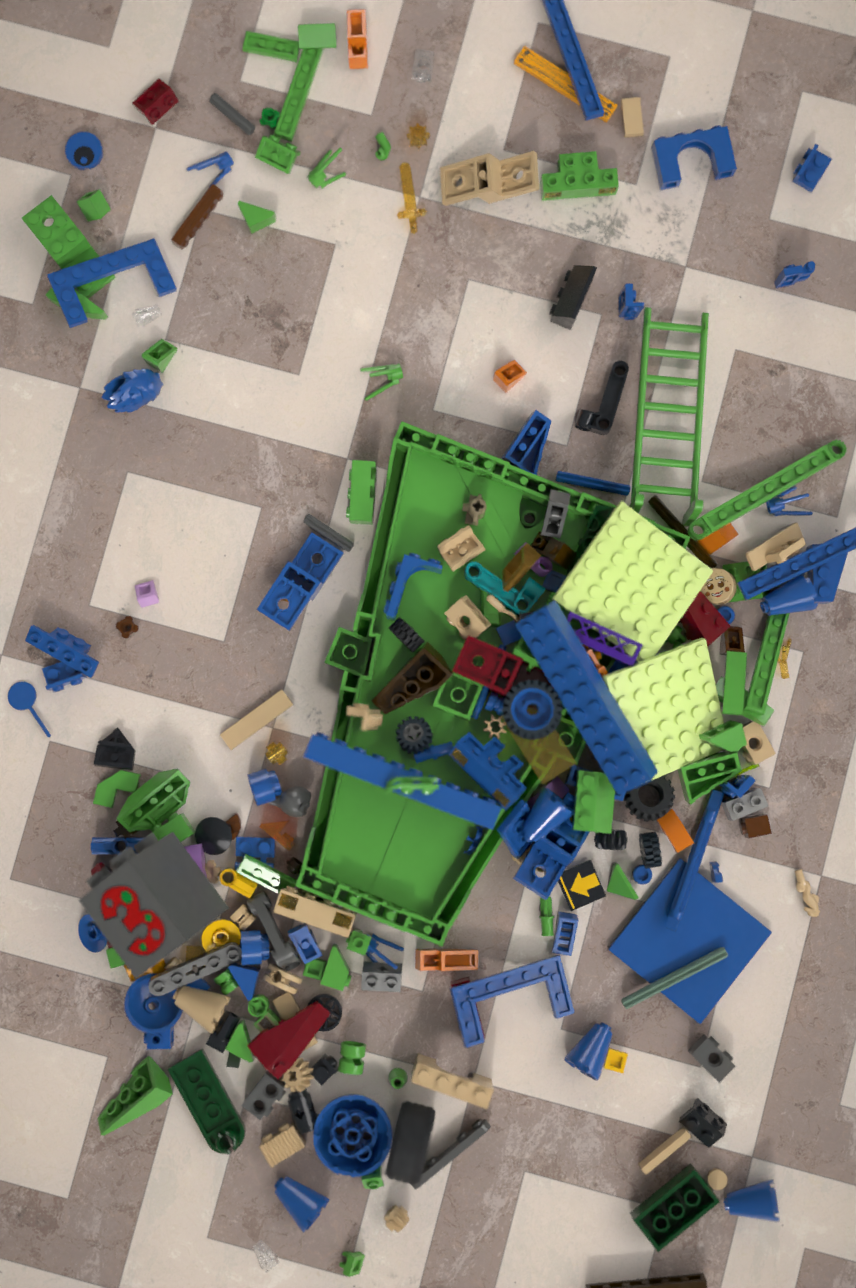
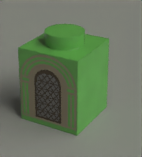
(267, 1020)

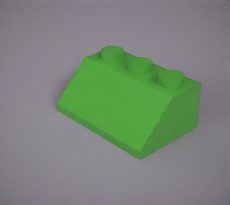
(593, 802)

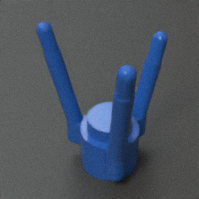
(222, 161)
(777, 504)
(372, 948)

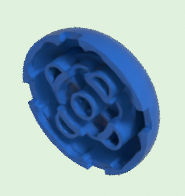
(333, 1146)

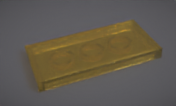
(545, 755)

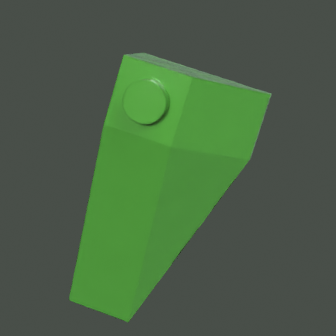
(141, 1094)

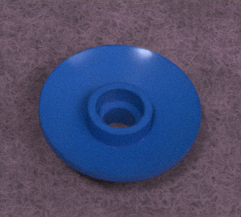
(91, 935)

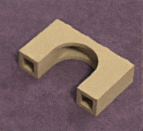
(473, 1090)

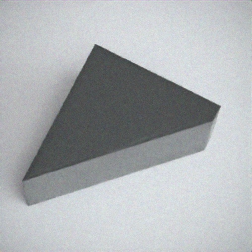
(233, 1061)

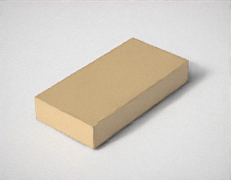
(632, 117)

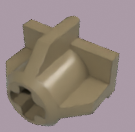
(475, 509)

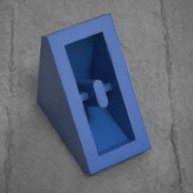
(246, 978)

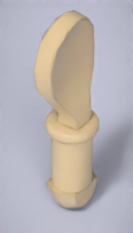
(501, 607)

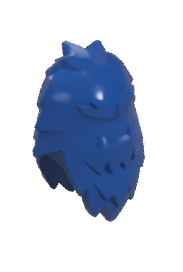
(132, 390)

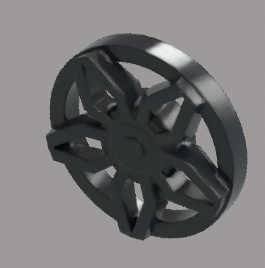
(339, 1016)

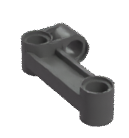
(283, 953)

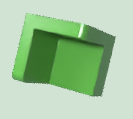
(93, 205)

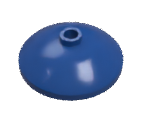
(141, 1016)

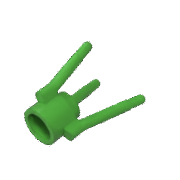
(317, 176)
(392, 372)

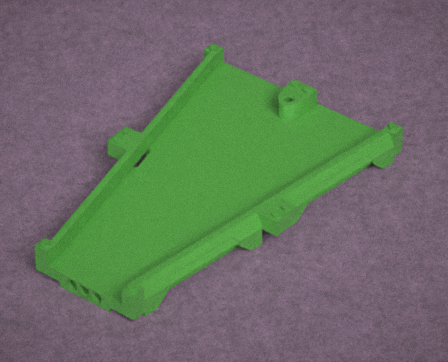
(387, 850)

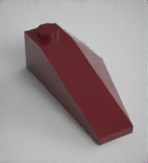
(284, 1043)

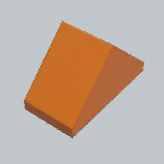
(509, 375)
(718, 539)

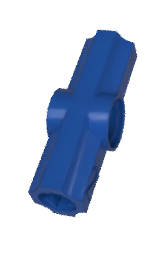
(109, 845)

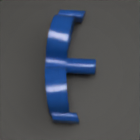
(475, 841)

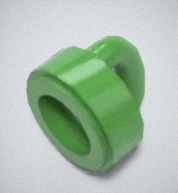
(676, 636)

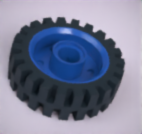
(532, 693)

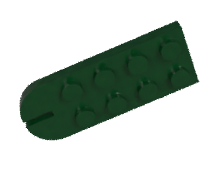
(208, 1102)

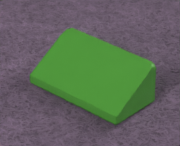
(317, 36)

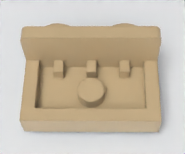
(460, 548)

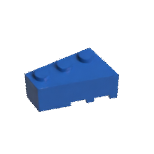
(528, 445)
(826, 578)

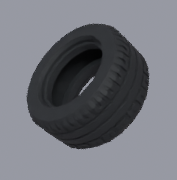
(410, 1143)

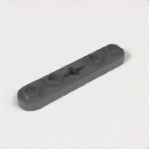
(177, 977)
(463, 1141)

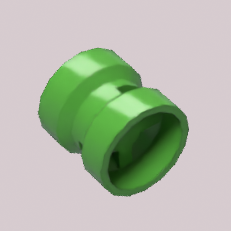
(226, 982)
(255, 1008)

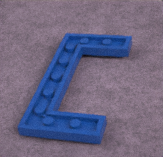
(67, 279)
(467, 994)

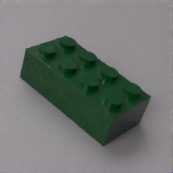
(674, 1207)

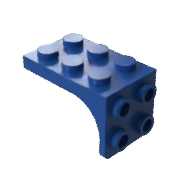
(403, 571)

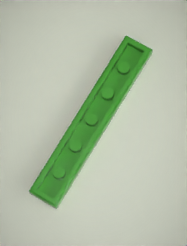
(298, 93)
(766, 663)

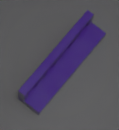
(602, 646)

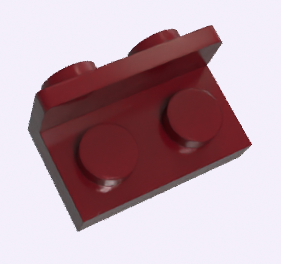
(155, 101)

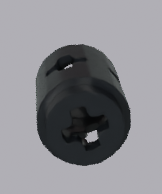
(298, 1102)

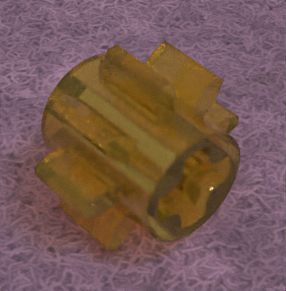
(417, 131)
(276, 753)

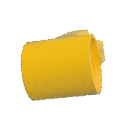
(240, 883)

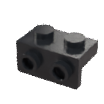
(704, 1123)

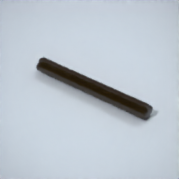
(676, 525)

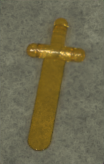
(409, 198)

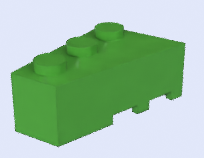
(362, 492)
(707, 773)

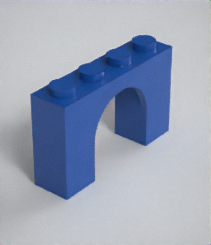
(713, 142)

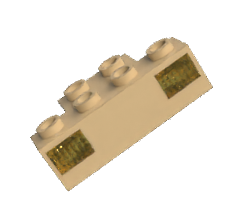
(315, 911)

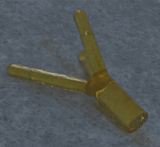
(783, 662)

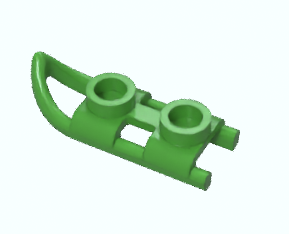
(407, 786)

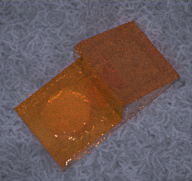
(274, 830)

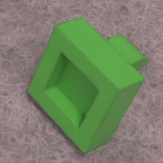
(353, 1264)

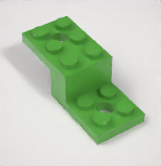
(63, 241)

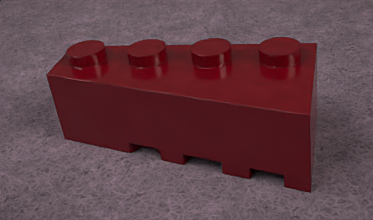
(703, 620)

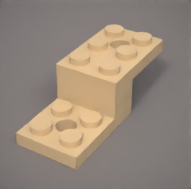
(489, 178)

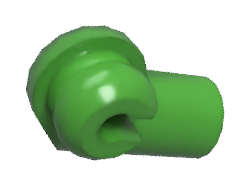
(385, 147)

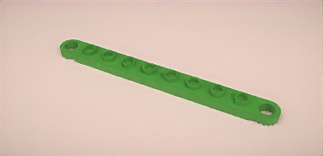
(767, 490)

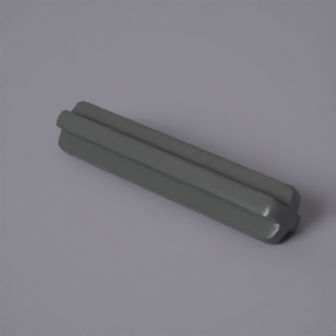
(232, 114)
(328, 532)

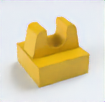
(615, 1060)

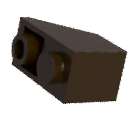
(554, 550)

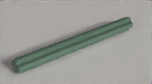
(674, 977)

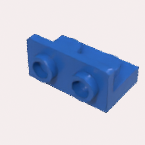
(812, 169)
(627, 306)
(60, 675)
(738, 786)

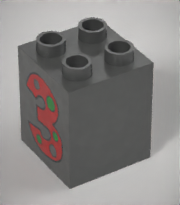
(151, 901)

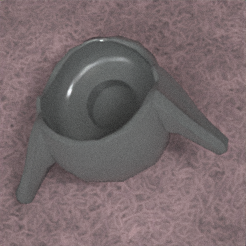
(294, 801)

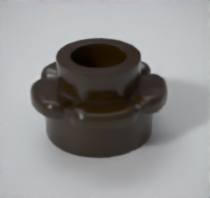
(294, 865)

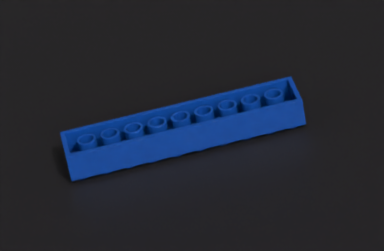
(587, 698)
(376, 771)

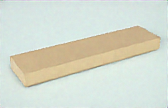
(256, 719)

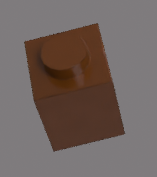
(755, 826)

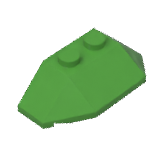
(154, 801)

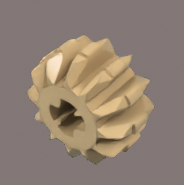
(298, 1076)

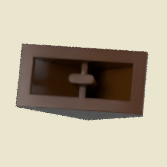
(732, 640)

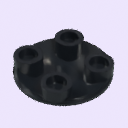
(213, 835)

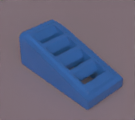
(566, 917)

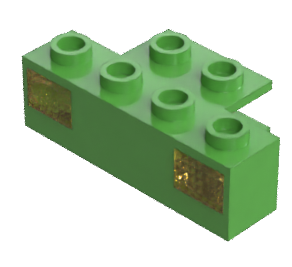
(578, 178)

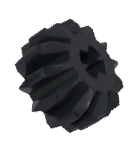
(615, 841)

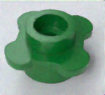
(269, 112)

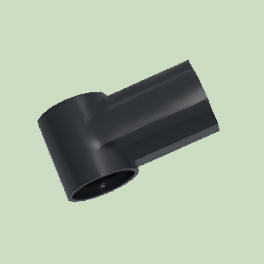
(223, 1032)

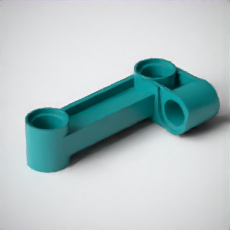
(494, 586)

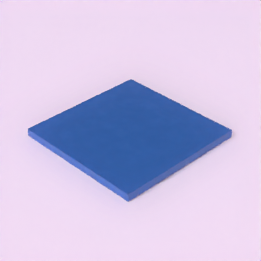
(707, 924)

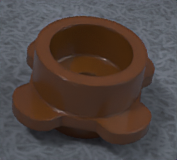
(123, 623)

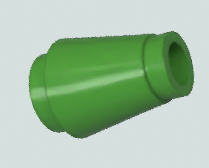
(397, 1073)

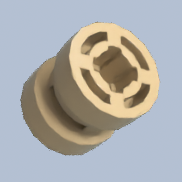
(246, 920)

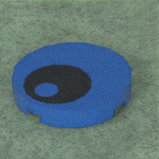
(84, 150)

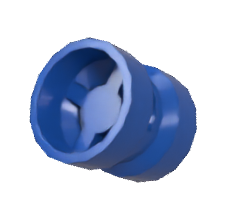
(495, 703)

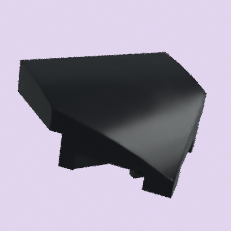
(115, 752)

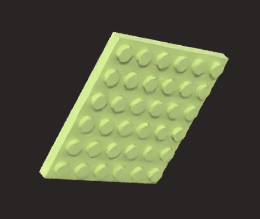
(633, 582)
(670, 704)

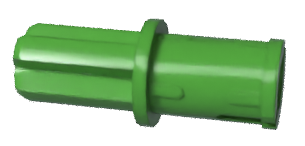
(546, 917)

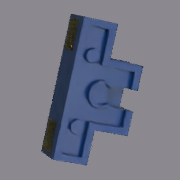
(487, 770)

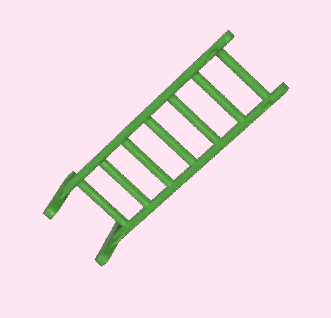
(637, 499)

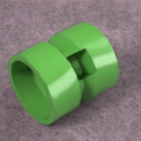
(352, 1054)

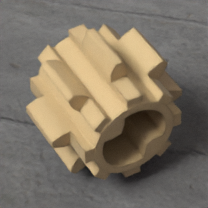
(490, 728)
(396, 1218)

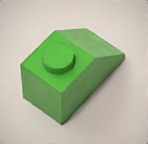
(726, 736)
(336, 970)

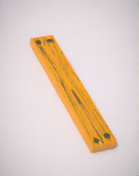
(556, 79)

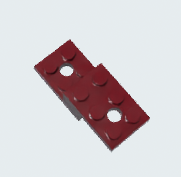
(500, 669)

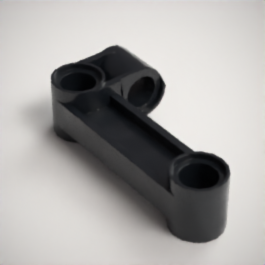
(589, 420)

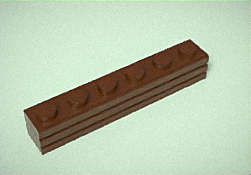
(197, 217)

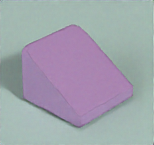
(146, 594)

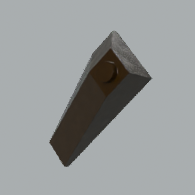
(419, 676)

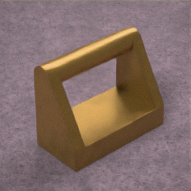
(519, 566)

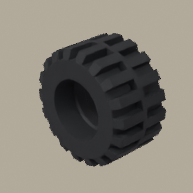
(651, 813)

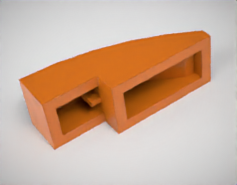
(357, 39)
(446, 959)

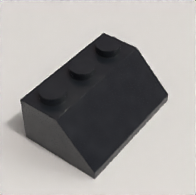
(572, 295)

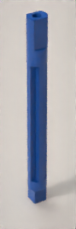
(694, 859)

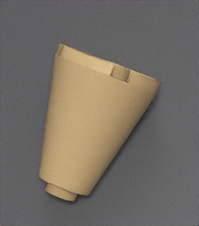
(202, 1005)

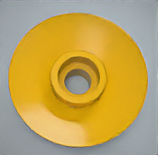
(228, 928)

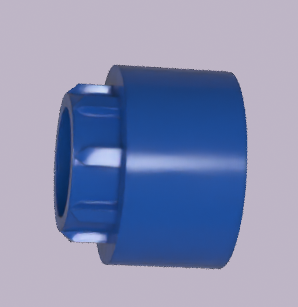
(264, 786)
(254, 947)

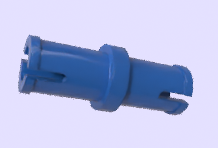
(434, 752)

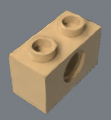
(466, 607)
(763, 747)

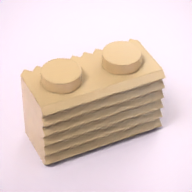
(282, 1144)

